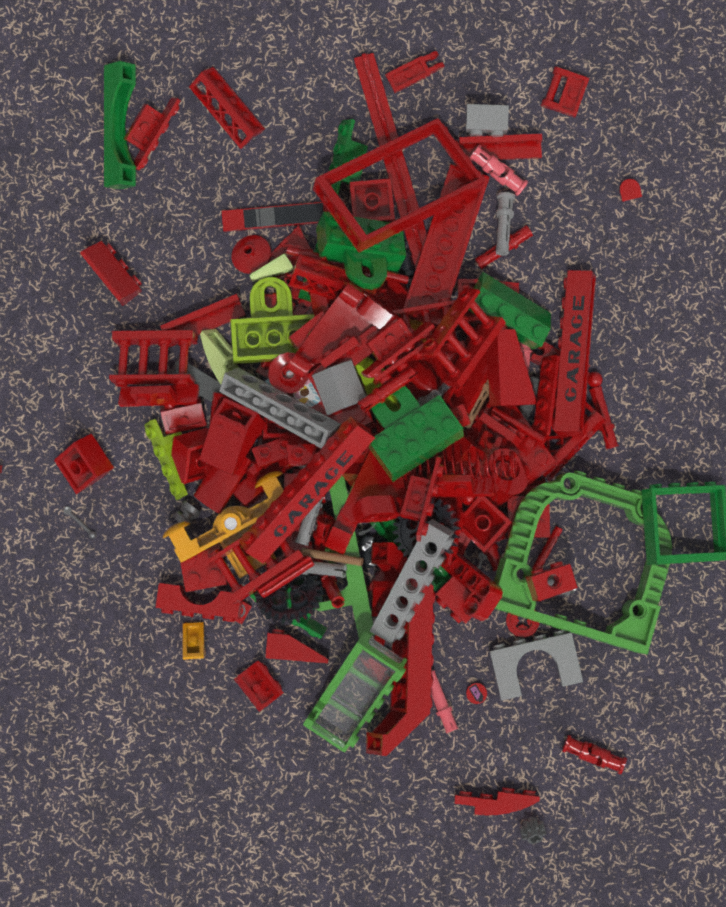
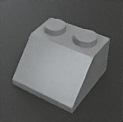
(486, 119)

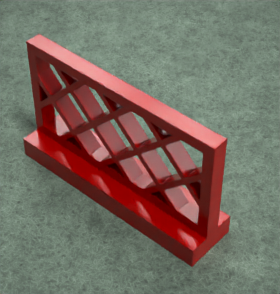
(573, 443)

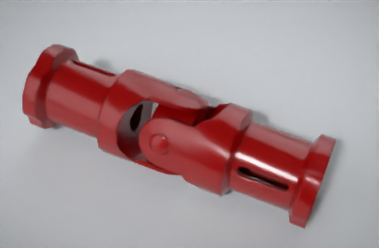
(606, 758)

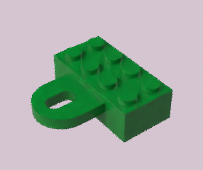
(378, 258)
(412, 432)

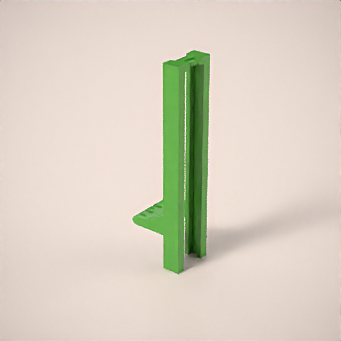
(355, 593)

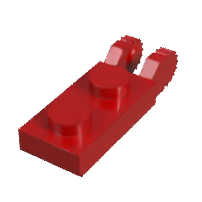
(412, 72)

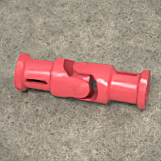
(492, 165)

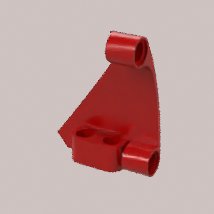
(347, 316)
(374, 494)

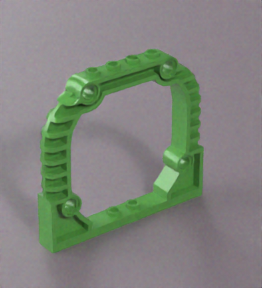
(629, 631)

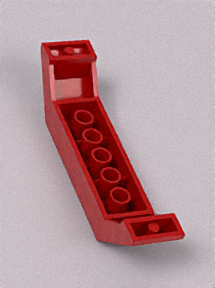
(412, 693)

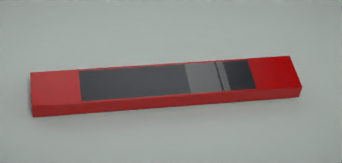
(272, 216)

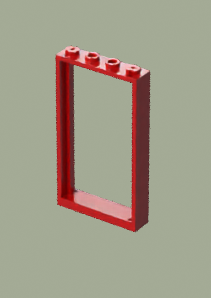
(347, 222)

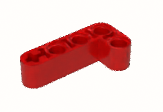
(484, 591)

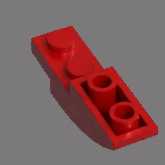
(505, 801)

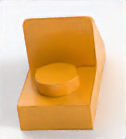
(193, 641)

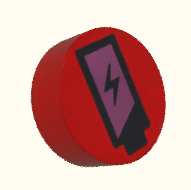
(476, 693)

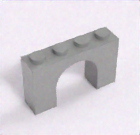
(559, 646)

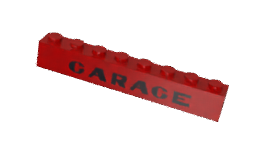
(575, 353)
(306, 489)

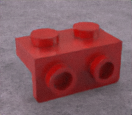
(259, 685)

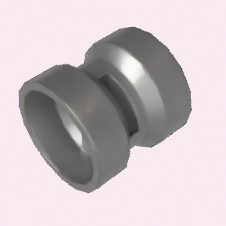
(186, 513)

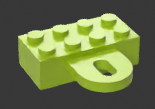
(268, 329)

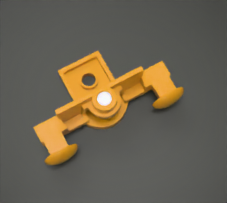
(227, 527)

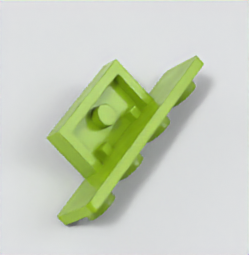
(162, 449)

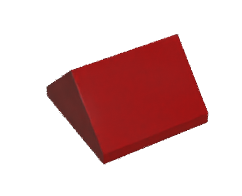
(485, 526)

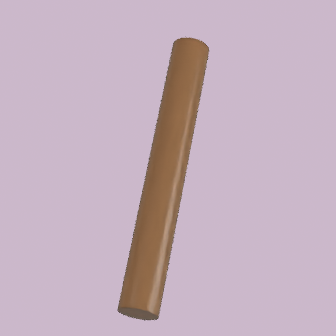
(333, 557)

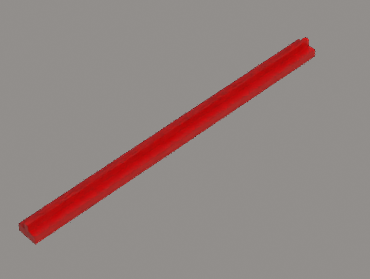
(394, 164)

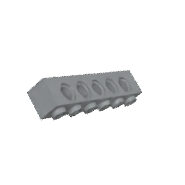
(278, 407)
(383, 625)

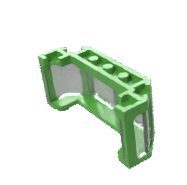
(355, 692)

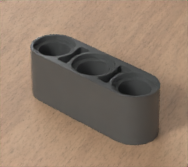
(206, 383)

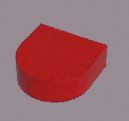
(629, 190)

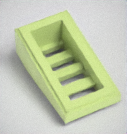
(276, 267)

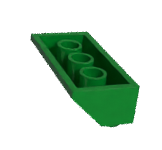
(527, 318)

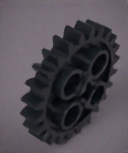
(443, 516)
(304, 595)

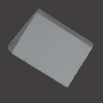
(339, 387)

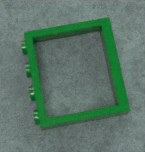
(718, 516)

